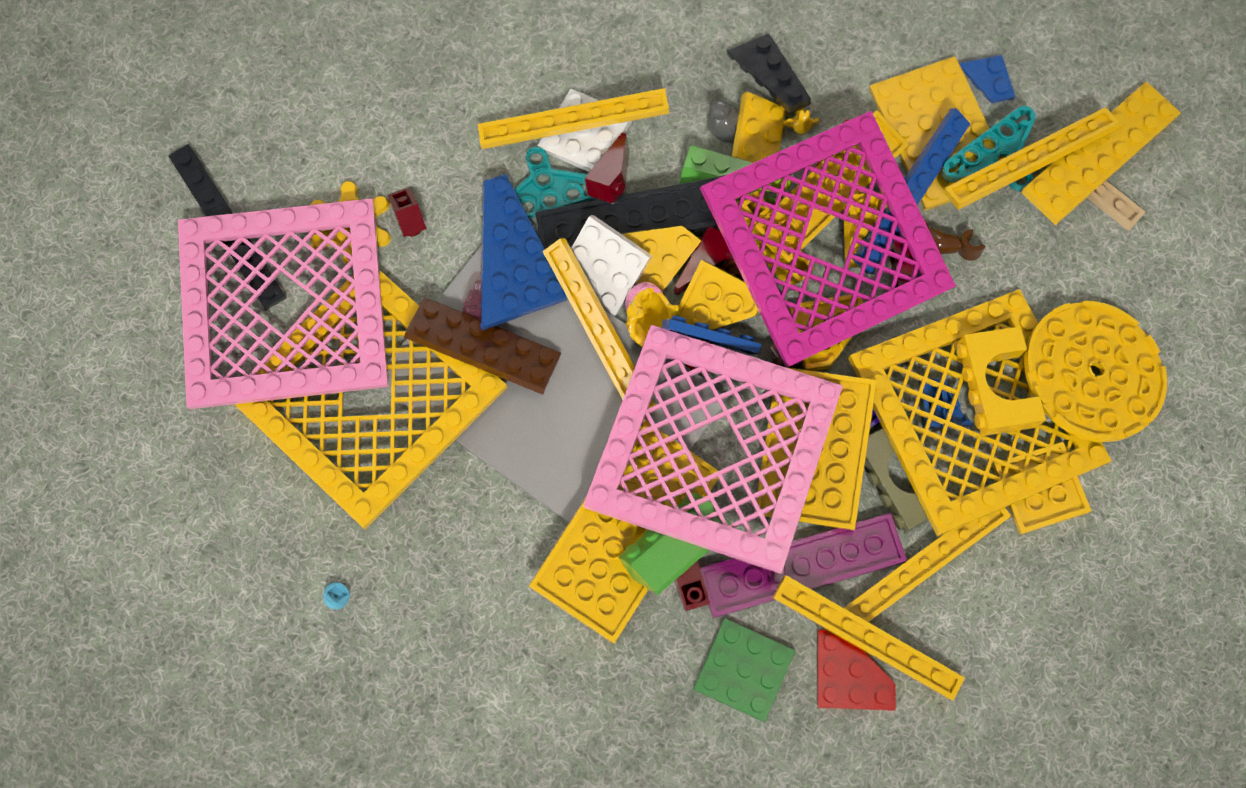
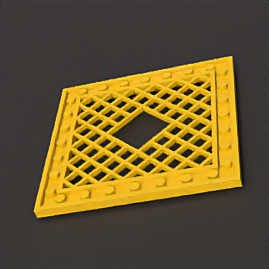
(910, 450)
(417, 457)

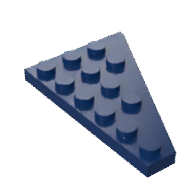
(514, 268)

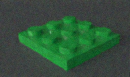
(744, 670)

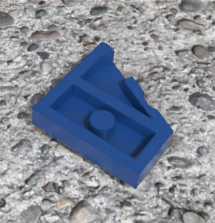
(990, 77)

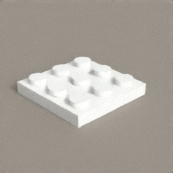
(585, 146)
(609, 262)

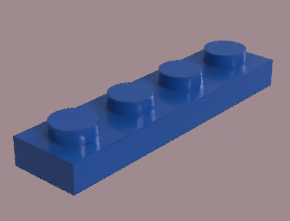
(721, 337)

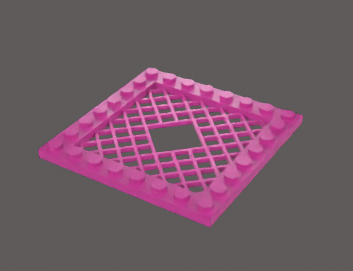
(760, 281)

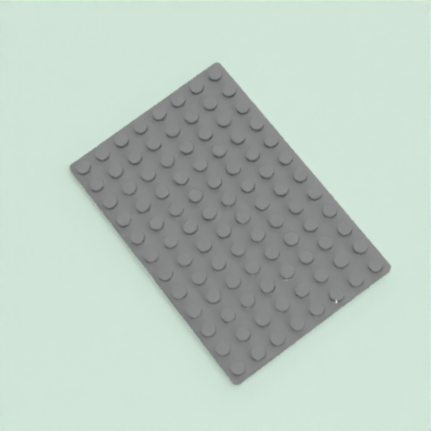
(555, 438)

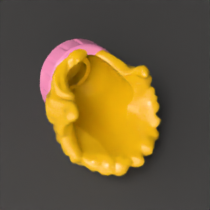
(646, 307)

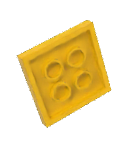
(1050, 506)

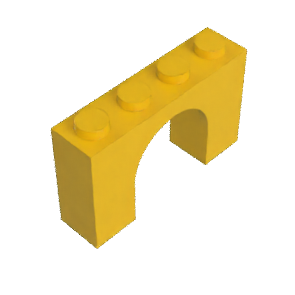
(992, 412)

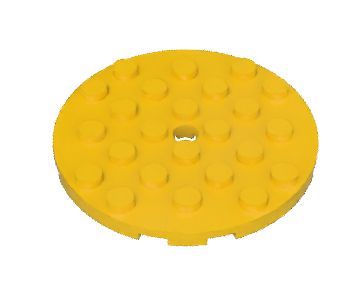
(1103, 406)

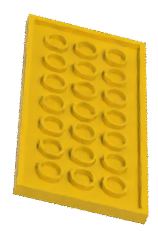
(584, 566)

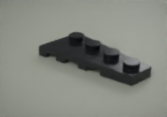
(770, 69)

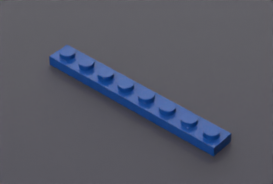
(921, 175)

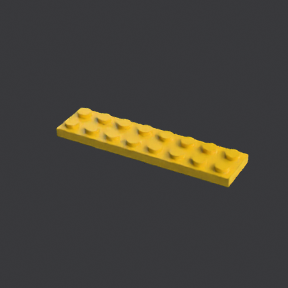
(1080, 173)
(818, 218)

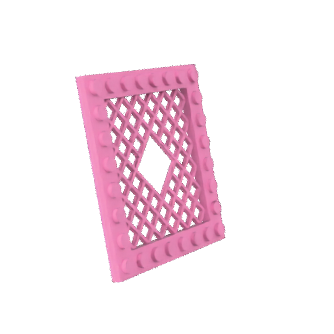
(327, 379)
(699, 530)

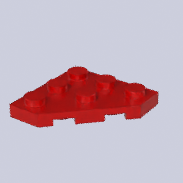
(850, 677)

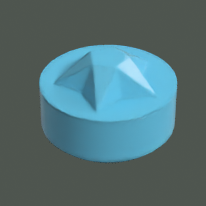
(336, 595)

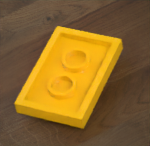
(758, 128)

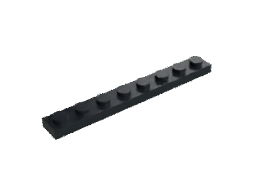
(213, 204)

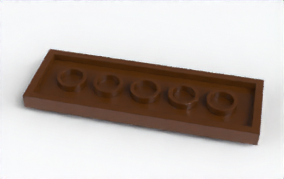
(488, 349)

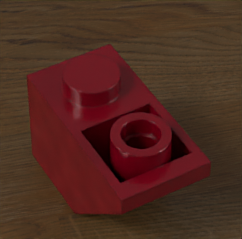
(692, 588)

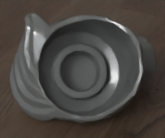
(723, 121)

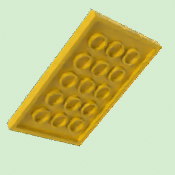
(916, 107)
(840, 468)

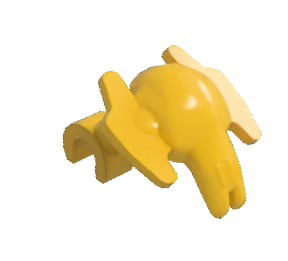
(802, 122)

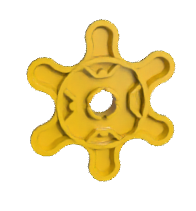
(349, 193)

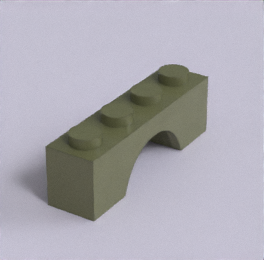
(905, 506)

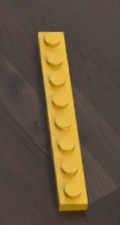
(573, 118)
(1031, 158)
(591, 315)
(923, 565)
(868, 637)

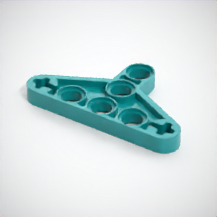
(1004, 147)
(559, 185)

